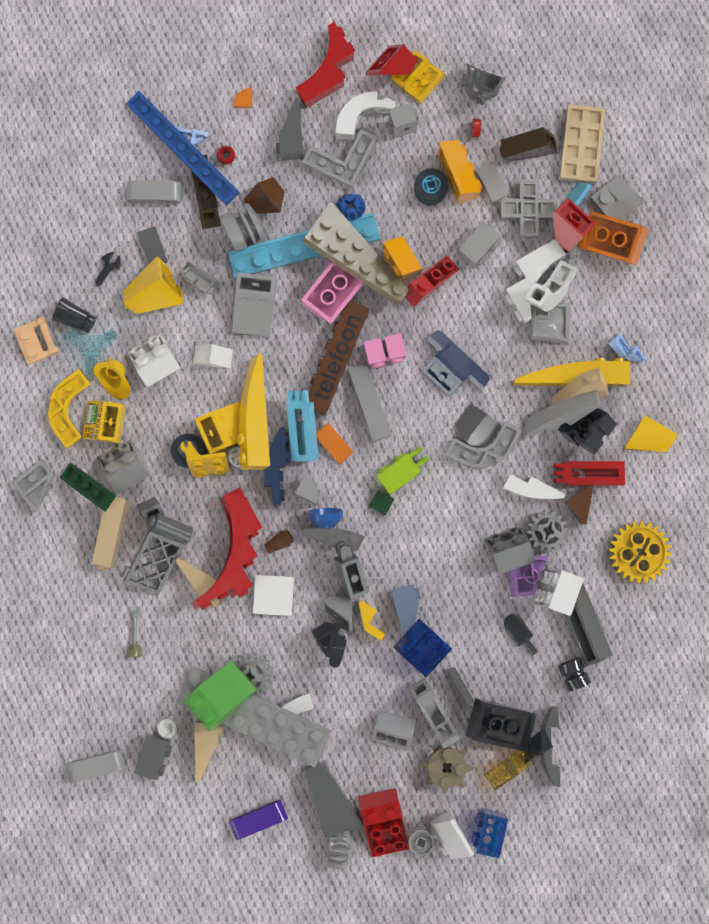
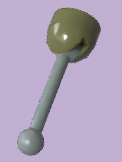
(134, 649)

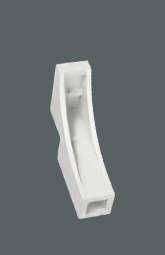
(531, 269)

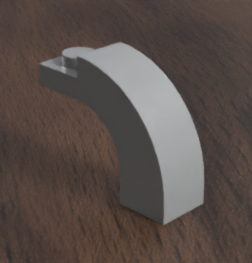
(434, 713)

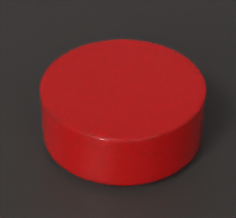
(476, 128)

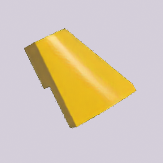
(651, 436)

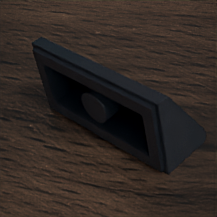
(538, 746)

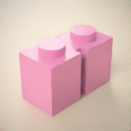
(394, 347)

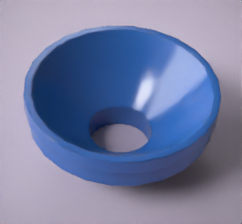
(325, 517)

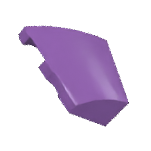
(525, 578)

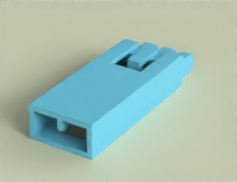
(301, 433)

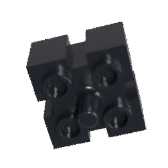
(589, 430)

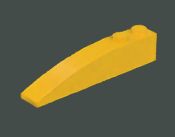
(615, 373)
(253, 420)

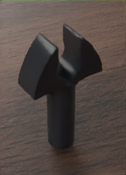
(108, 267)

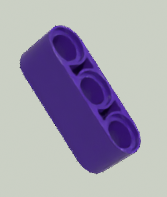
(258, 819)

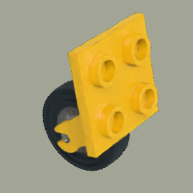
(189, 453)

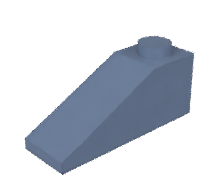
(406, 605)

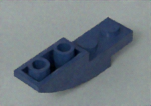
(278, 458)

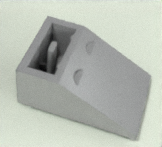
(254, 304)

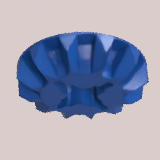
(351, 213)

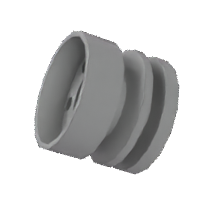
(242, 227)

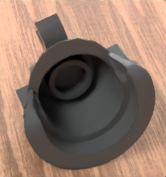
(481, 84)

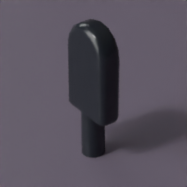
(519, 632)

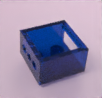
(422, 648)
(497, 836)

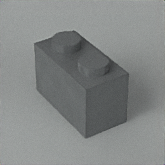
(152, 757)

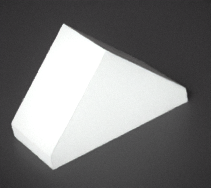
(213, 356)

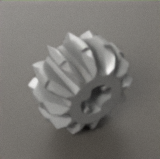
(338, 852)

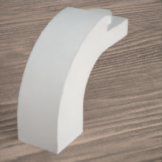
(357, 108)
(554, 290)

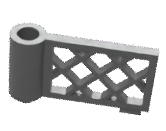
(165, 530)

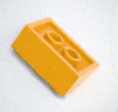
(459, 170)

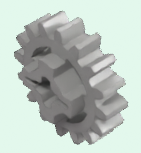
(543, 543)
(256, 671)

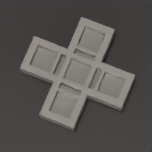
(528, 208)

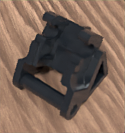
(331, 642)

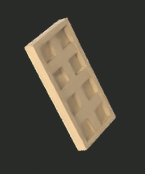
(582, 143)

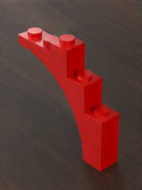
(241, 524)

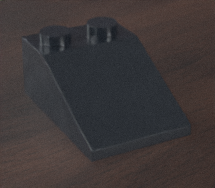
(500, 725)

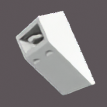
(558, 591)

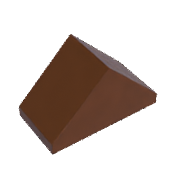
(580, 504)

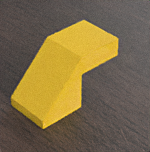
(367, 614)

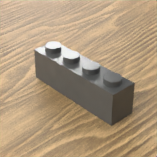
(588, 631)

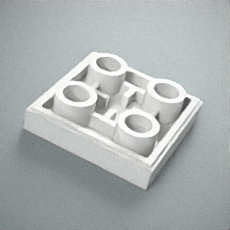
(273, 595)

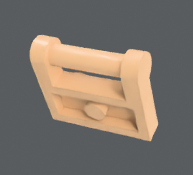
(31, 344)

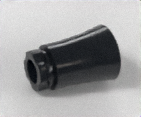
(73, 316)

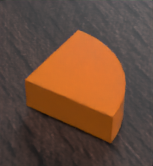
(243, 99)

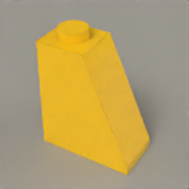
(153, 289)

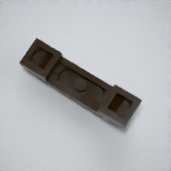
(207, 204)

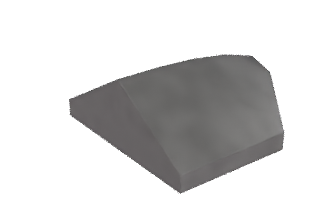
(477, 427)

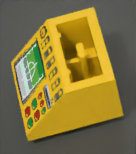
(104, 421)

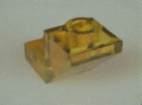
(506, 769)

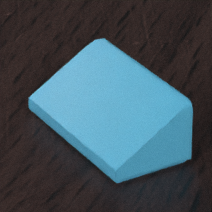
(578, 193)

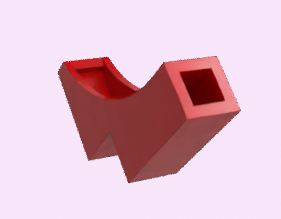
(328, 76)

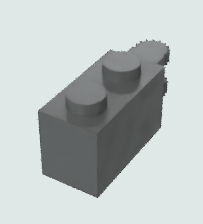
(349, 571)

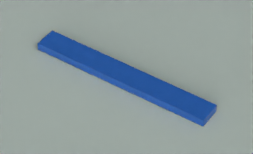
(182, 148)

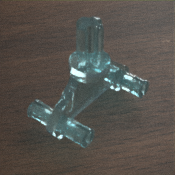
(90, 345)

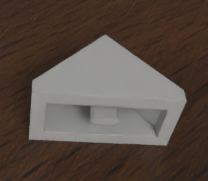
(339, 610)

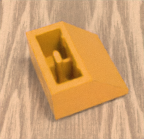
(401, 258)

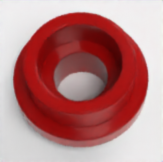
(226, 149)

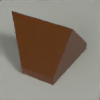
(266, 197)

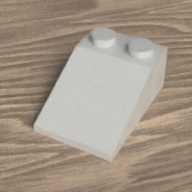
(451, 836)

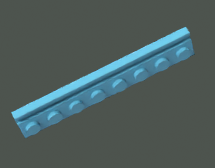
(290, 249)

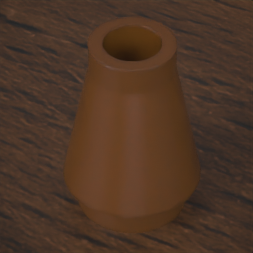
(280, 541)

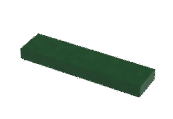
(88, 486)

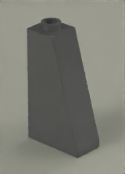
(331, 802)

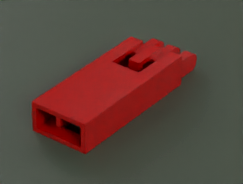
(596, 473)

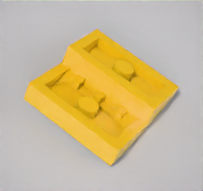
(421, 80)

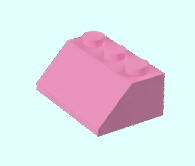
(331, 293)

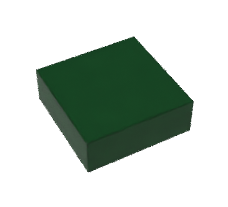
(381, 502)

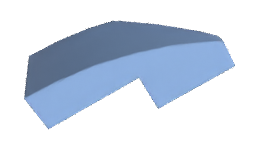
(194, 136)
(620, 346)

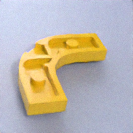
(59, 407)

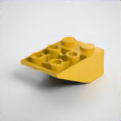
(220, 428)

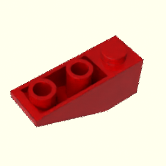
(430, 281)

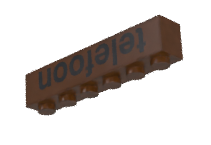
(337, 356)

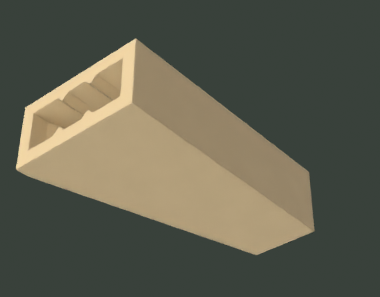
(111, 533)

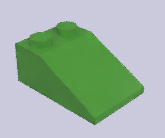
(220, 696)

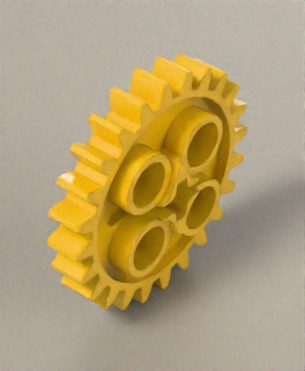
(625, 541)

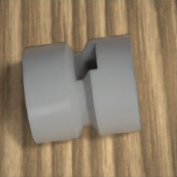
(421, 840)

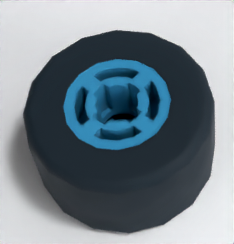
(434, 192)

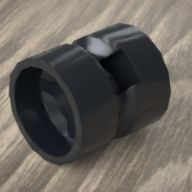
(574, 674)

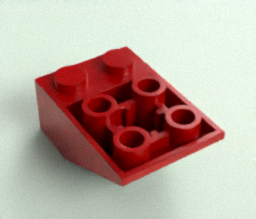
(383, 822)

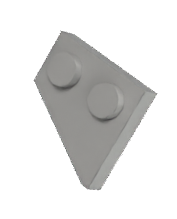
(34, 484)

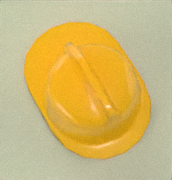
(112, 377)

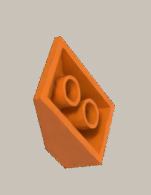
(615, 238)

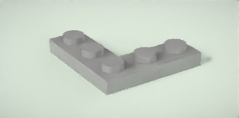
(347, 171)

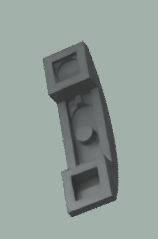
(553, 771)

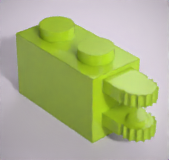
(400, 471)

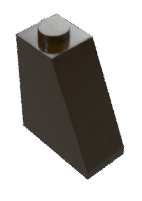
(528, 145)

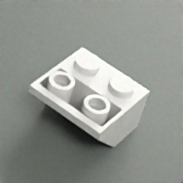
(153, 360)

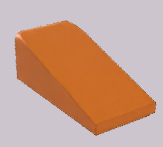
(333, 443)

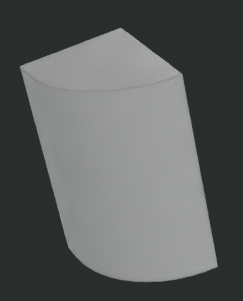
(308, 491)
(393, 730)

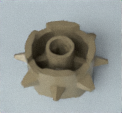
(435, 765)

